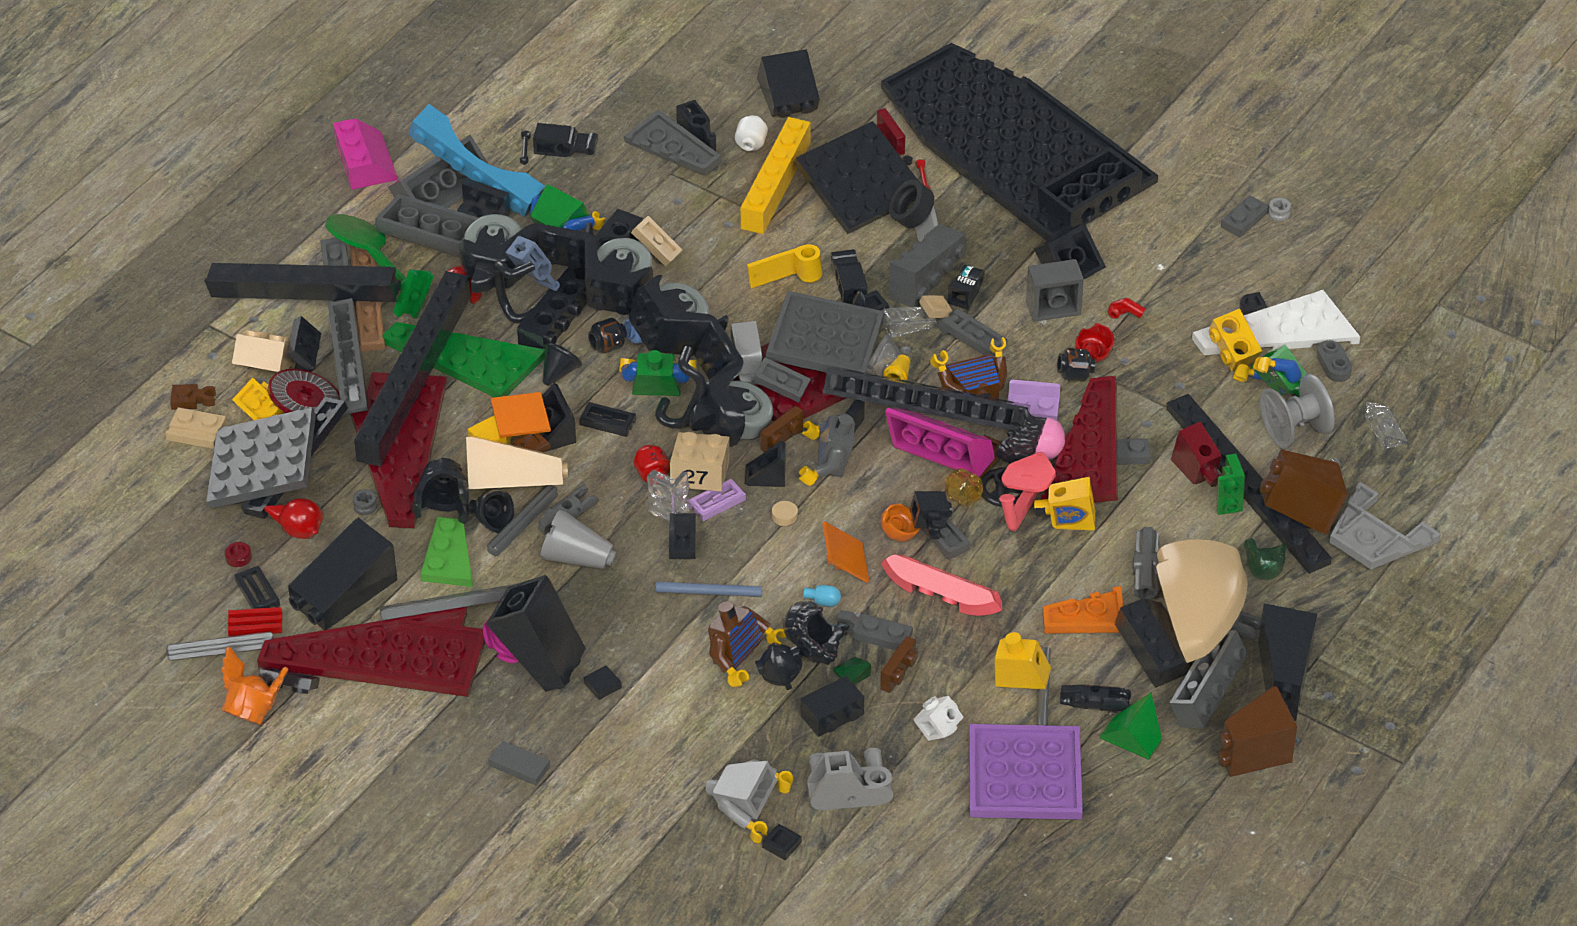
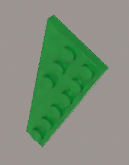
(477, 361)

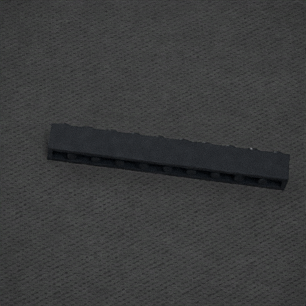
(412, 369)

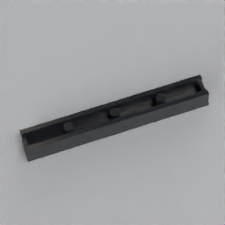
(302, 282)

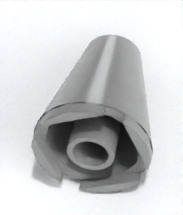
(576, 544)

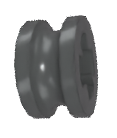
(364, 508)

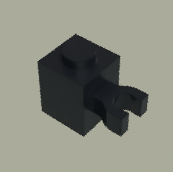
(930, 511)

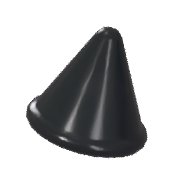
(558, 363)

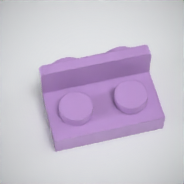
(1040, 395)

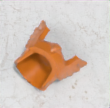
(247, 695)

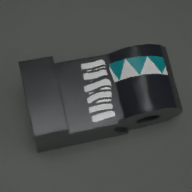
(967, 283)

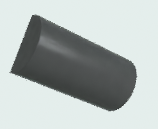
(424, 224)

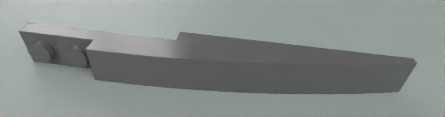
(345, 336)

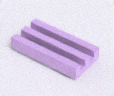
(719, 502)

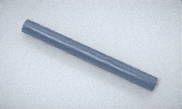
(709, 589)

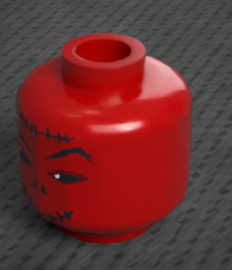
(651, 458)

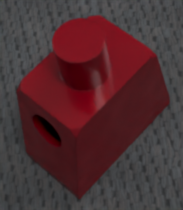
(1197, 455)

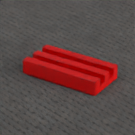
(254, 621)

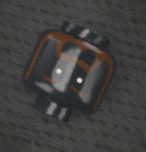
(607, 335)
(1075, 364)

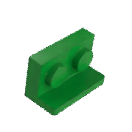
(1230, 487)

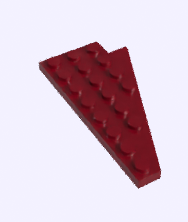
(406, 652)

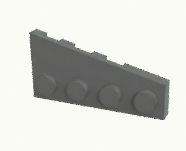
(672, 142)

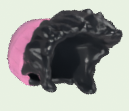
(1034, 436)

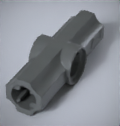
(1145, 563)

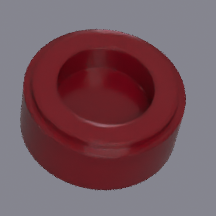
(238, 554)

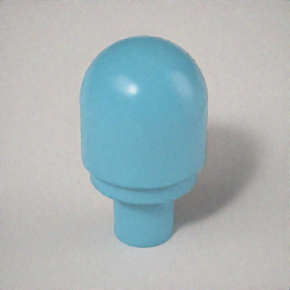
(823, 595)

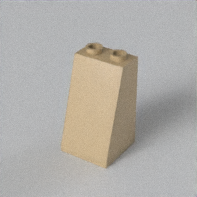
(505, 465)

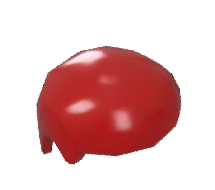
(1097, 340)

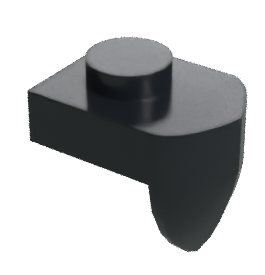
(871, 300)

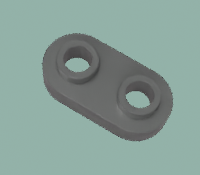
(1334, 361)

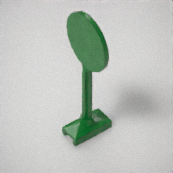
(365, 236)

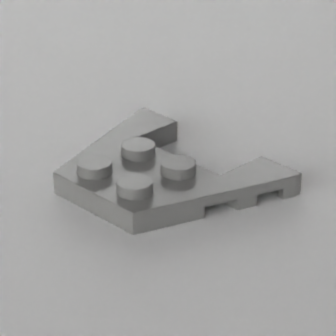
(1371, 539)

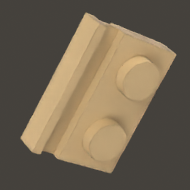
(195, 427)

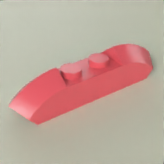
(972, 597)

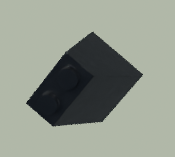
(788, 83)

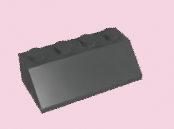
(436, 179)

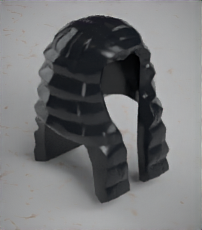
(442, 489)

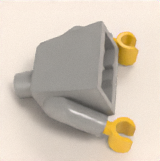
(744, 791)

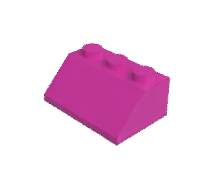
(363, 154)

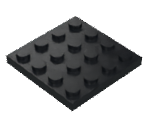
(856, 175)

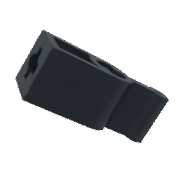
(696, 122)
(562, 140)
(848, 274)

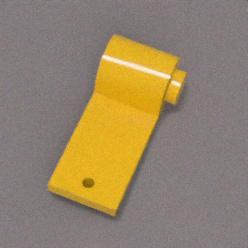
(801, 260)

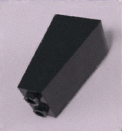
(344, 575)
(538, 632)
(1286, 651)

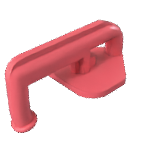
(1027, 474)

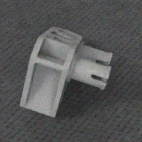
(841, 783)

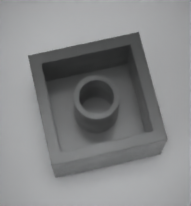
(1054, 290)

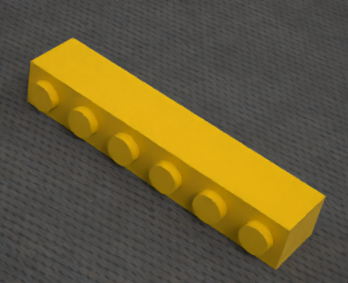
(775, 175)

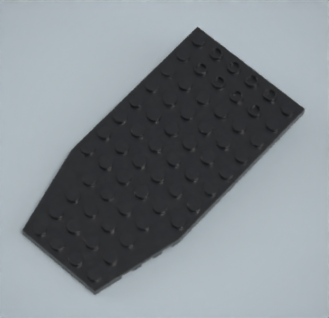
(1015, 140)

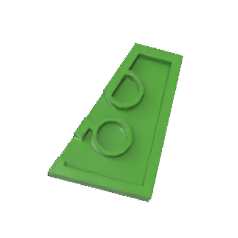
(447, 555)

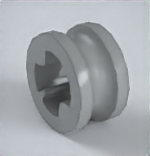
(1275, 205)

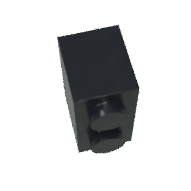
(832, 706)

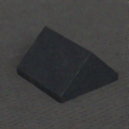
(560, 419)

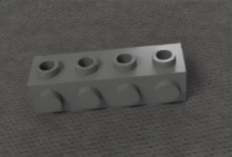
(1208, 682)

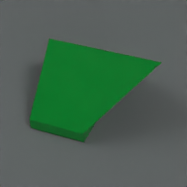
(1135, 728)

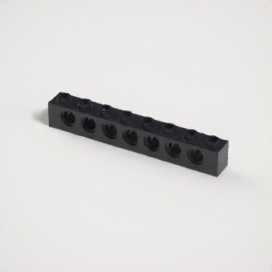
(560, 307)
(924, 398)

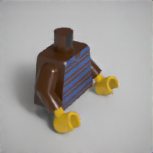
(976, 375)
(735, 636)

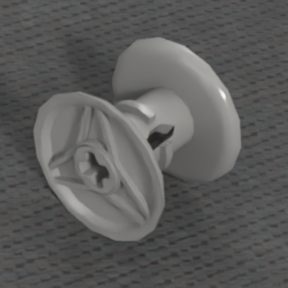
(1312, 406)

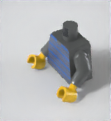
(834, 447)

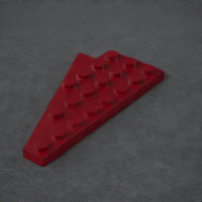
(410, 449)

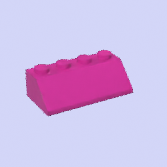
(939, 441)

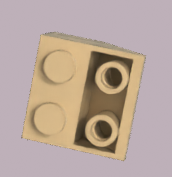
(261, 352)

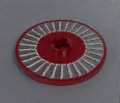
(299, 390)

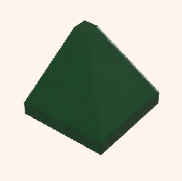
(855, 669)

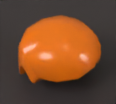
(898, 523)

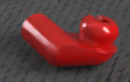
(1124, 306)

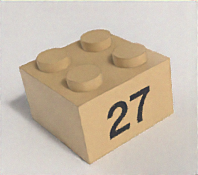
(703, 459)

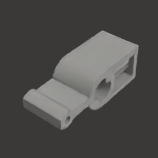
(747, 343)

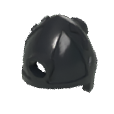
(490, 509)
(780, 664)

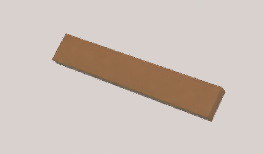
(368, 313)

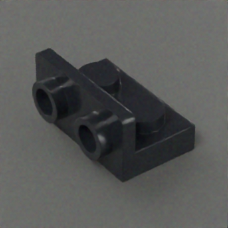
(483, 200)
(304, 344)

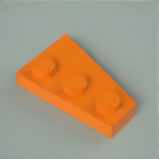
(1087, 615)

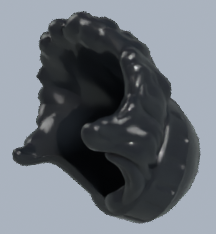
(812, 632)

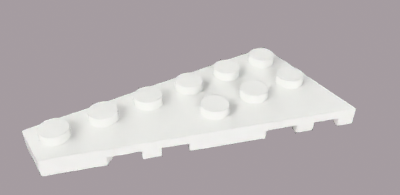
(1292, 323)

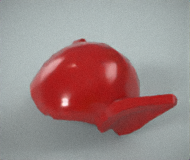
(298, 517)

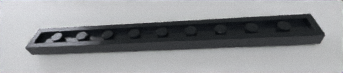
(1287, 530)

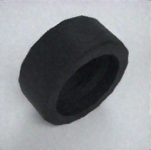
(902, 198)

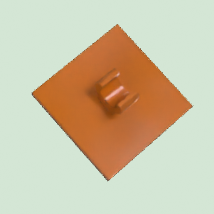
(520, 414)
(845, 552)

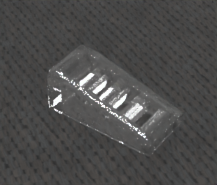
(901, 322)

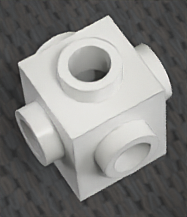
(938, 718)

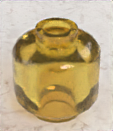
(963, 487)

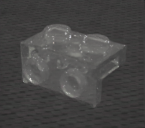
(668, 494)

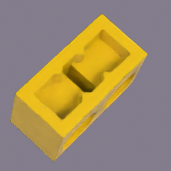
(1241, 338)

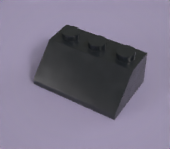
(1152, 640)

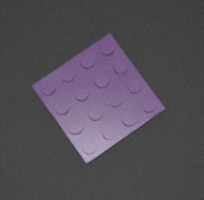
(1025, 771)

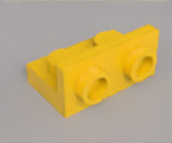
(255, 401)

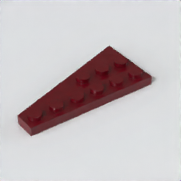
(1093, 442)

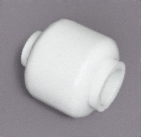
(751, 133)

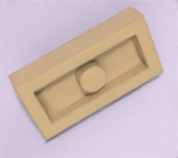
(656, 241)

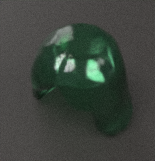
(1265, 562)

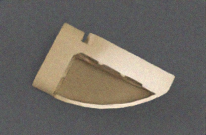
(1202, 592)

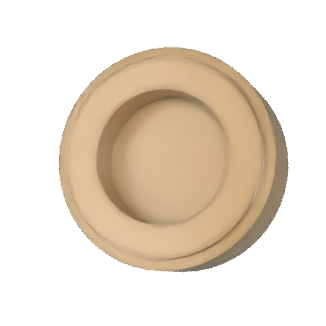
(784, 513)

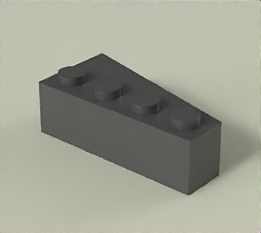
(925, 265)

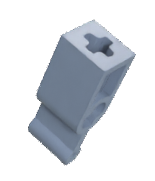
(531, 252)

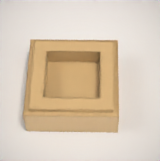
(935, 306)

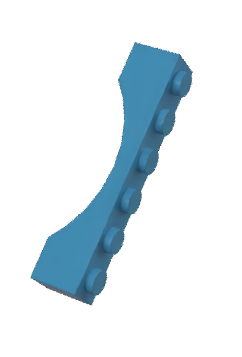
(435, 133)

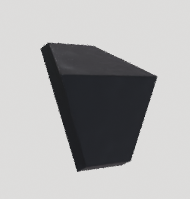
(768, 468)

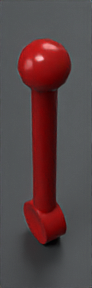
(921, 165)

